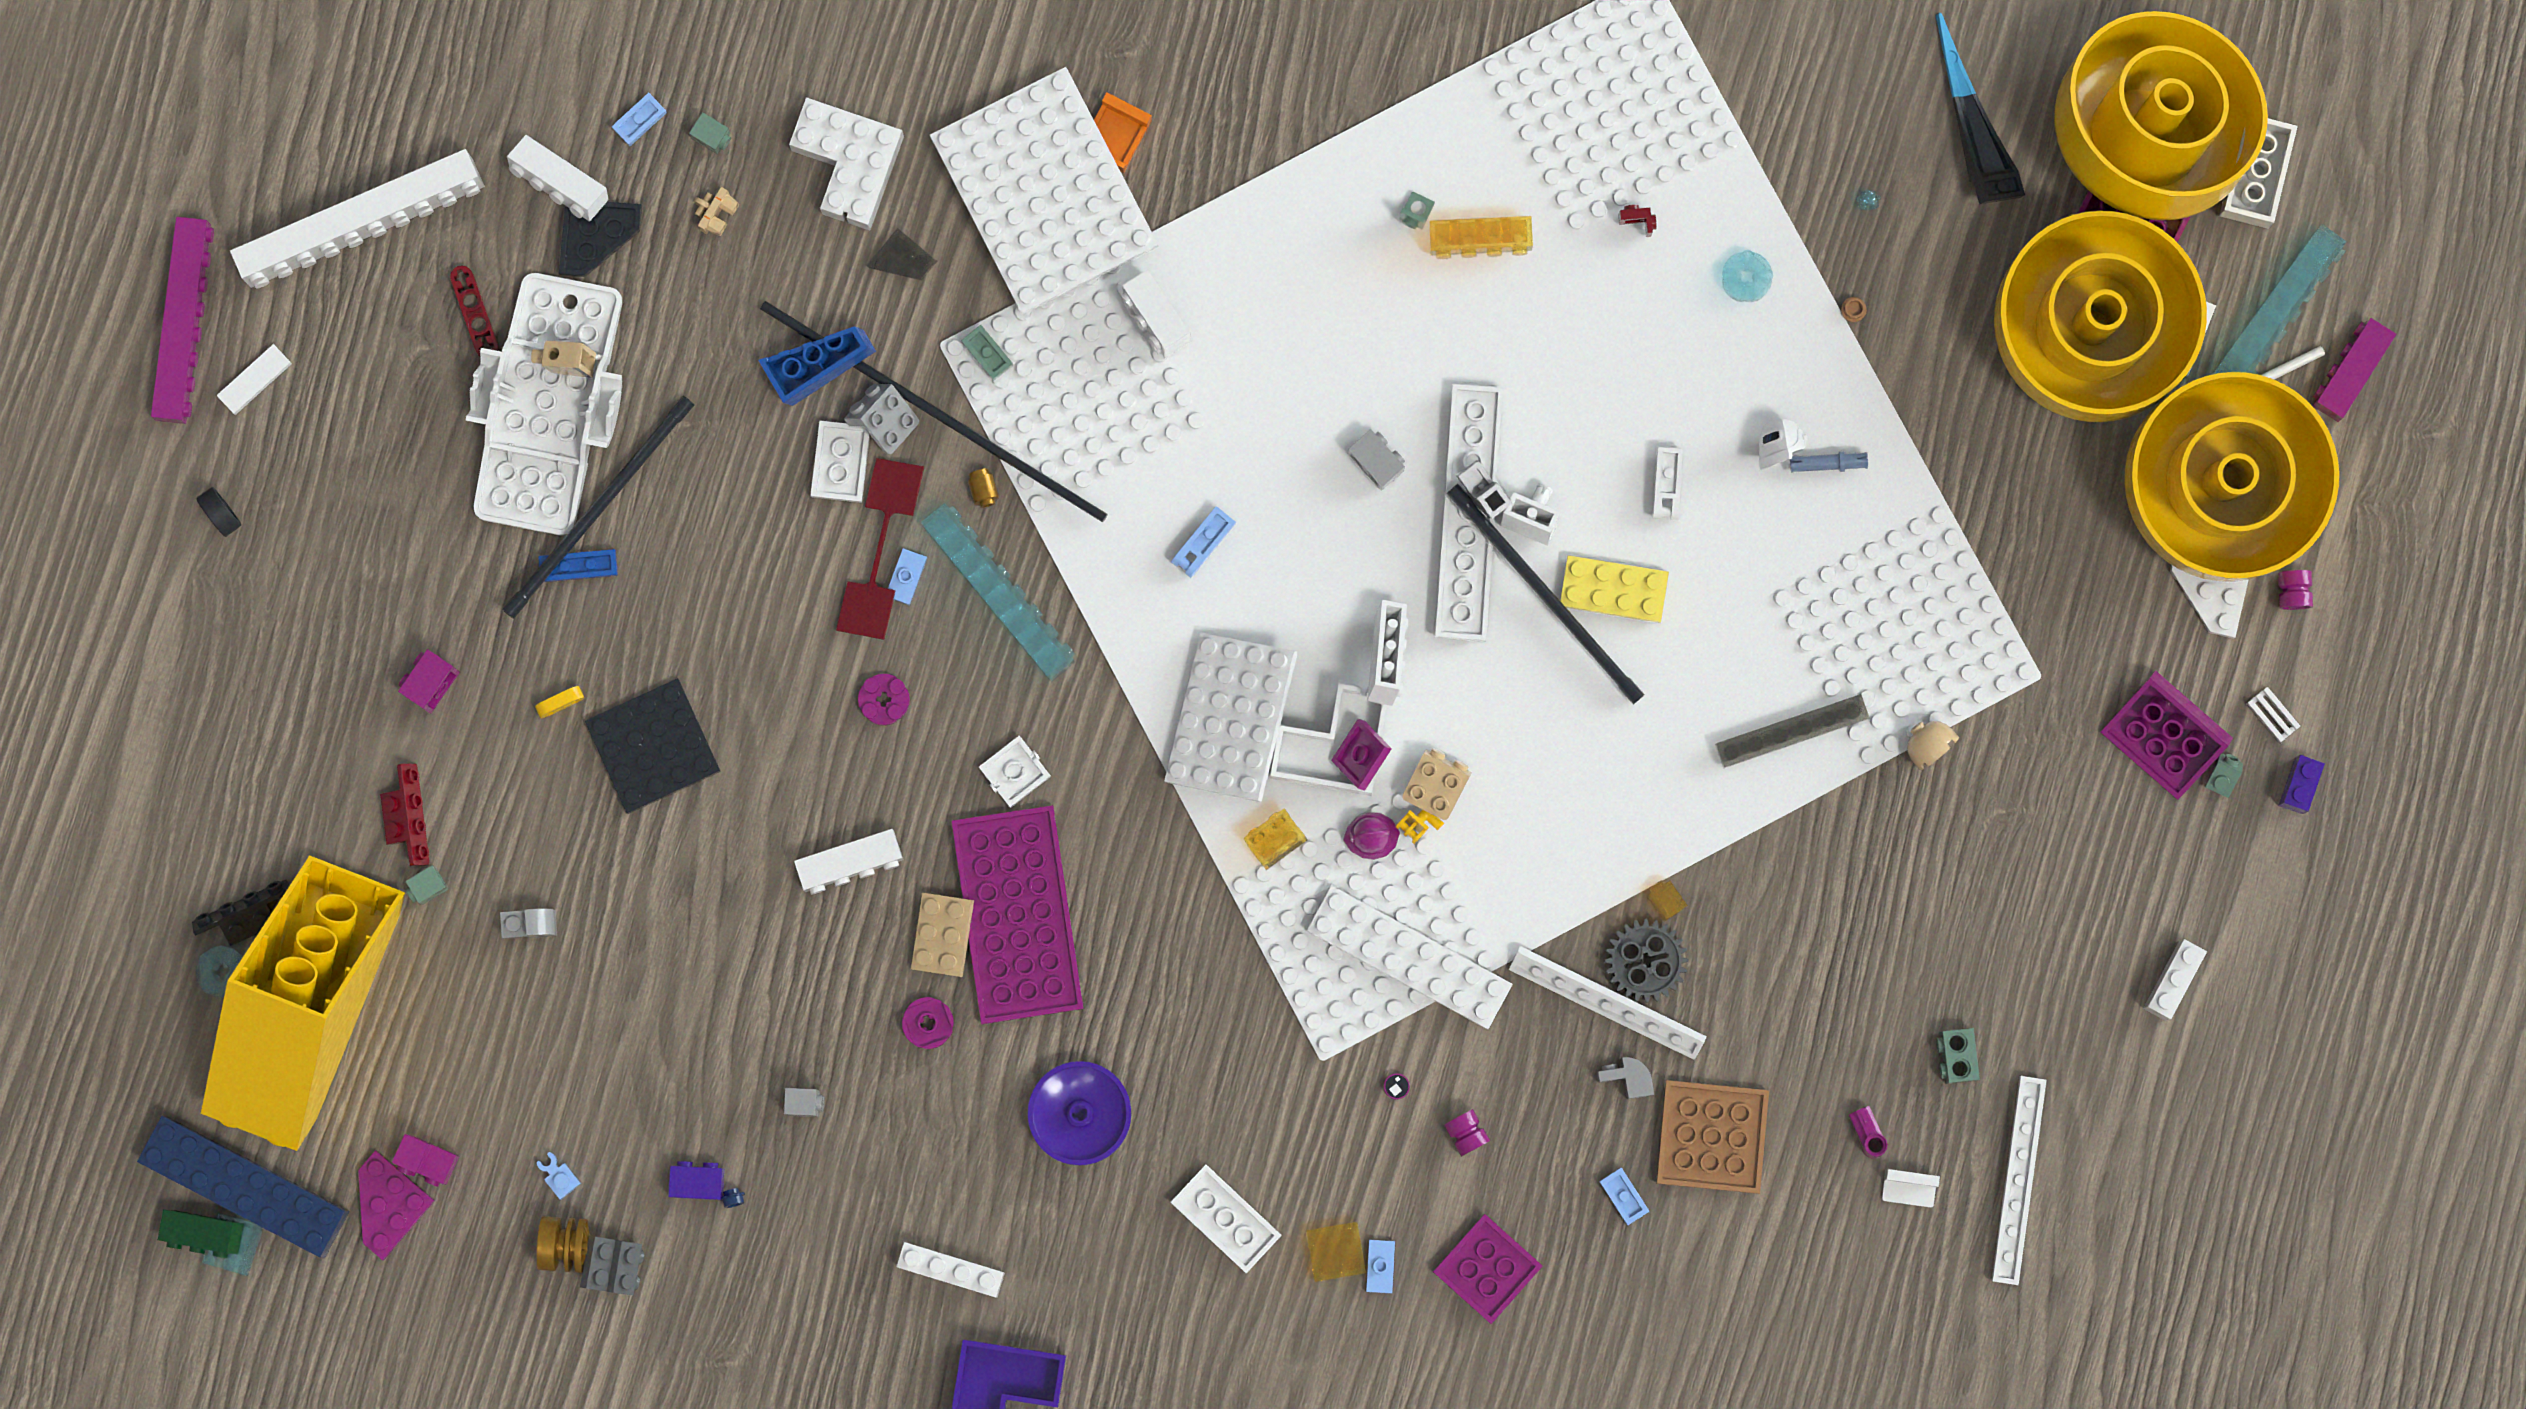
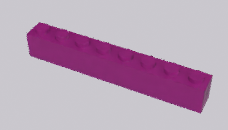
(181, 320)

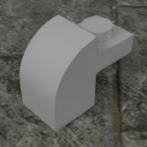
(1483, 490)
(528, 923)
(1635, 1075)

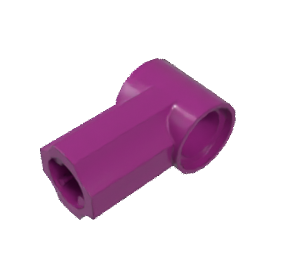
(1867, 1130)

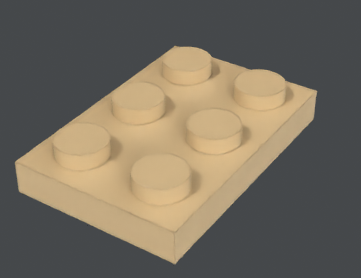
(942, 934)

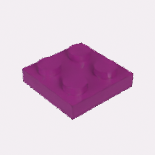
(1361, 754)

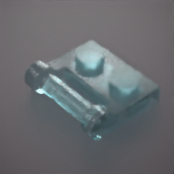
(240, 1262)

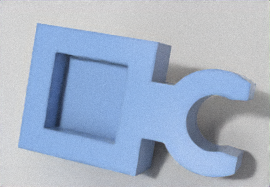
(561, 1178)

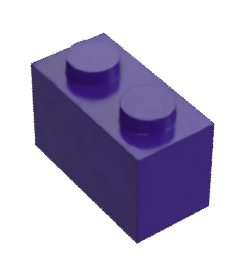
(2301, 784)
(696, 1182)

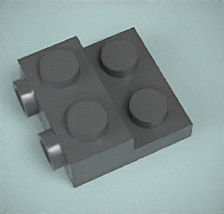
(612, 1265)

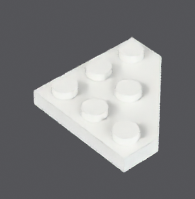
(2215, 601)

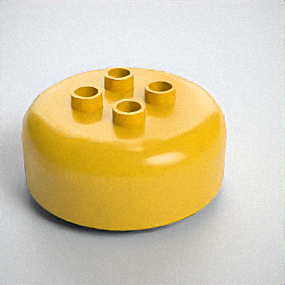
(2160, 115)
(2100, 316)
(2232, 476)

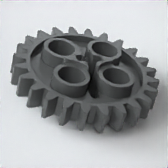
(1639, 938)

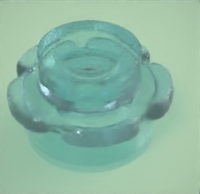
(1868, 200)

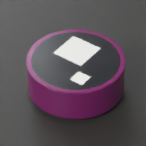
(1396, 1086)

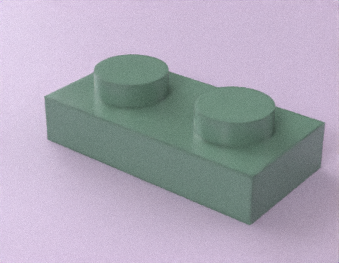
(987, 352)

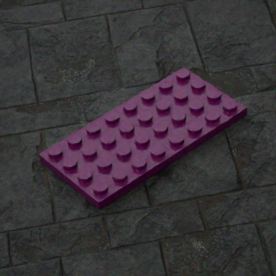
(1019, 915)

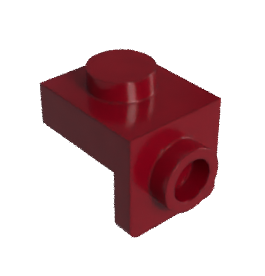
(1633, 214)

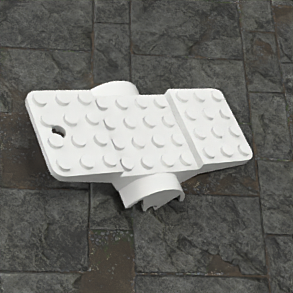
(541, 419)

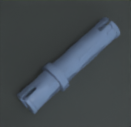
(1829, 462)

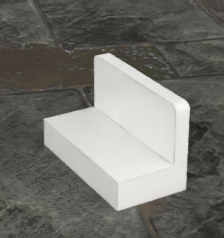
(1909, 1188)

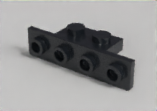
(243, 917)

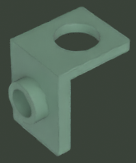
(1411, 219)

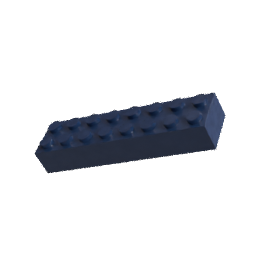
(243, 1186)

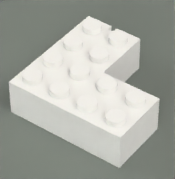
(861, 156)
(1306, 755)

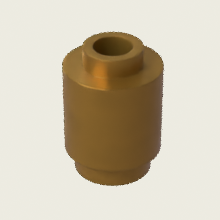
(983, 488)

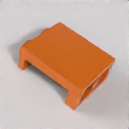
(1121, 128)

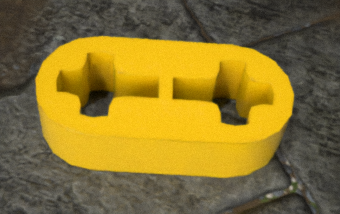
(559, 702)

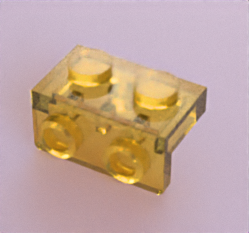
(1274, 839)

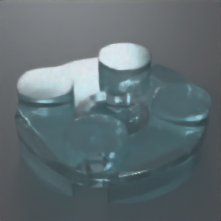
(1747, 262)
(210, 962)

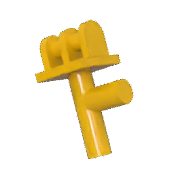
(1417, 822)

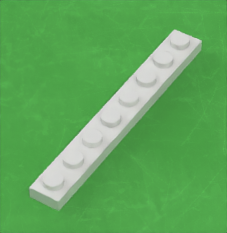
(1607, 1003)
(2018, 1180)

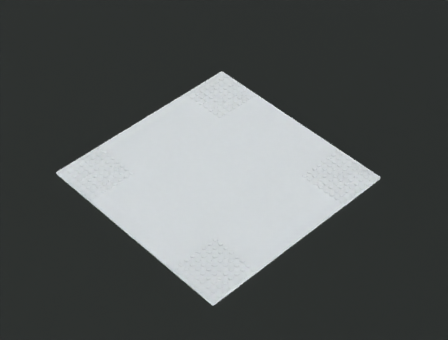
(1608, 343)

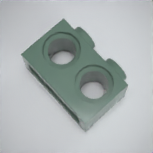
(1966, 1055)

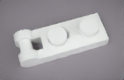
(1668, 482)

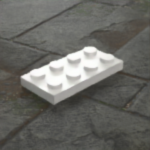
(1226, 1218)

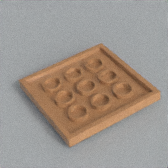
(1712, 1137)

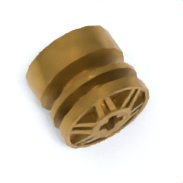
(562, 1244)

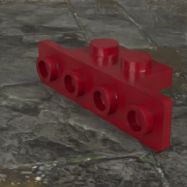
(405, 817)

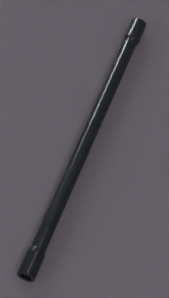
(522, 597)
(1624, 683)

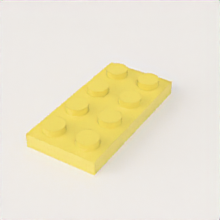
(1614, 589)

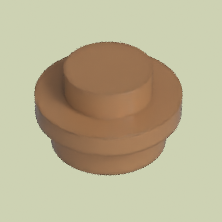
(1853, 309)

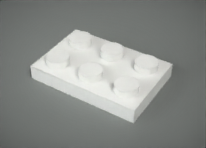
(840, 462)

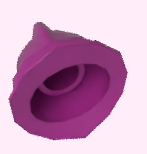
(1371, 836)

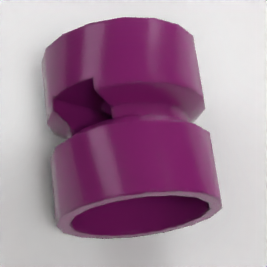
(2295, 589)
(1466, 1132)

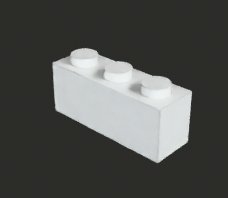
(2175, 980)

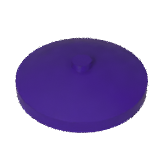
(1079, 1113)

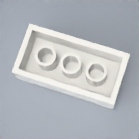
(2259, 190)

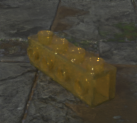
(1480, 236)

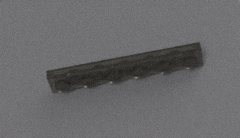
(1792, 731)

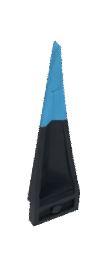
(1985, 156)

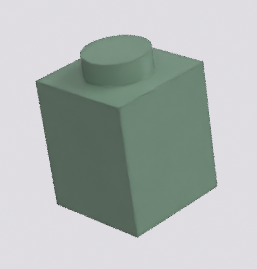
(710, 133)
(426, 885)

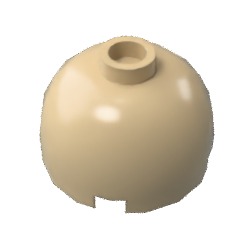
(1929, 742)

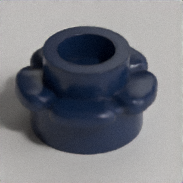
(732, 1198)

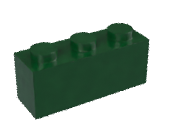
(200, 1233)

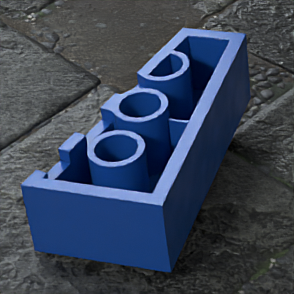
(814, 364)

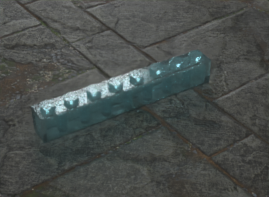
(2283, 302)
(998, 592)

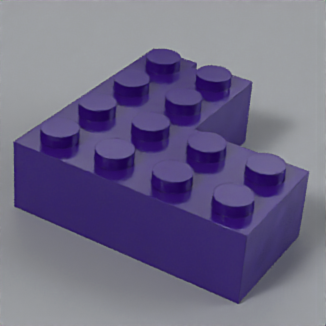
(1000, 1373)

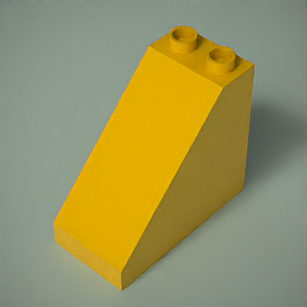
(298, 1002)

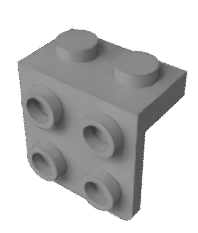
(883, 416)

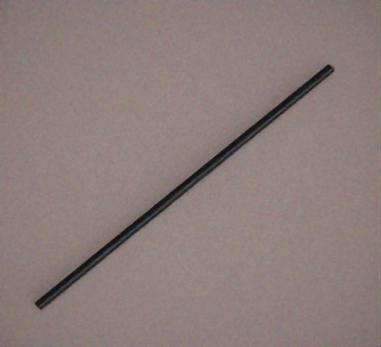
(947, 420)

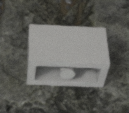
(1376, 459)
(803, 1102)

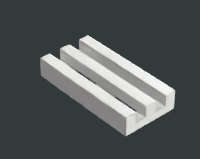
(2283, 711)

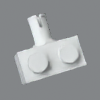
(1532, 516)

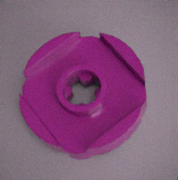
(872, 709)
(915, 1016)

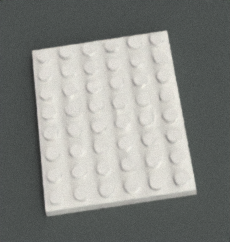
(1044, 190)

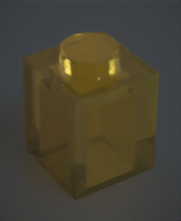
(1666, 899)

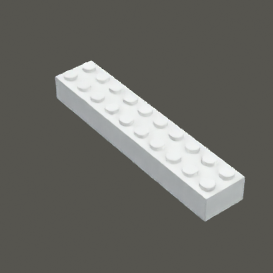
(357, 219)

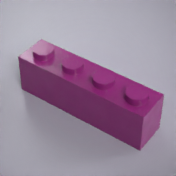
(2353, 370)

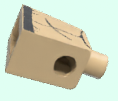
(565, 358)

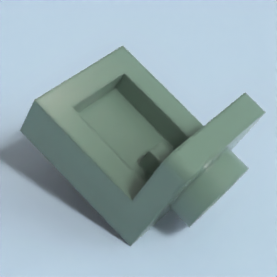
(2225, 775)

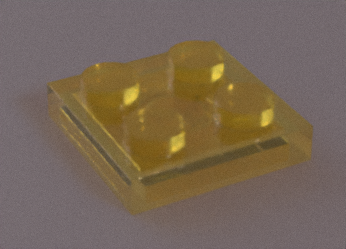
(1335, 1251)

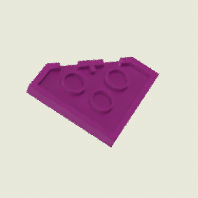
(388, 1204)

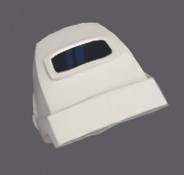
(1779, 442)

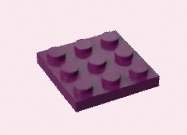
(1487, 1269)

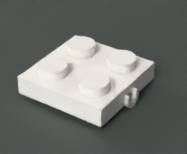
(1014, 771)

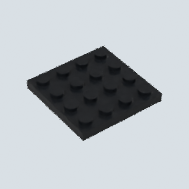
(652, 746)

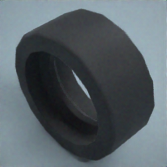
(218, 511)

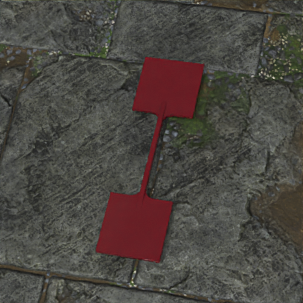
(867, 606)

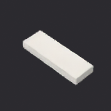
(254, 379)

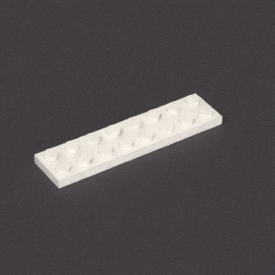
(1409, 957)

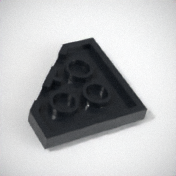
(591, 242)

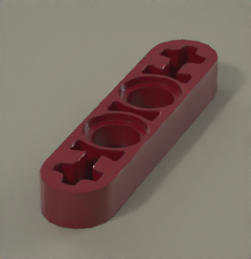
(472, 314)

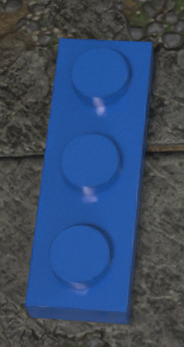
(584, 566)

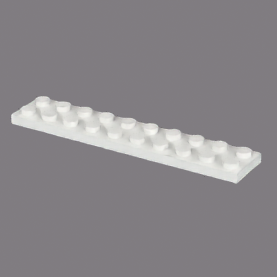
(1464, 547)

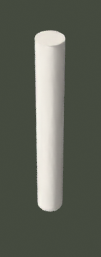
(2295, 363)

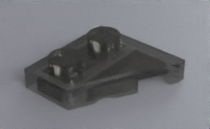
(902, 257)

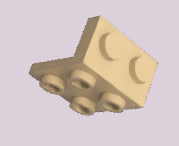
(1436, 784)

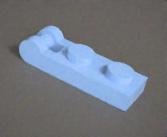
(1204, 541)

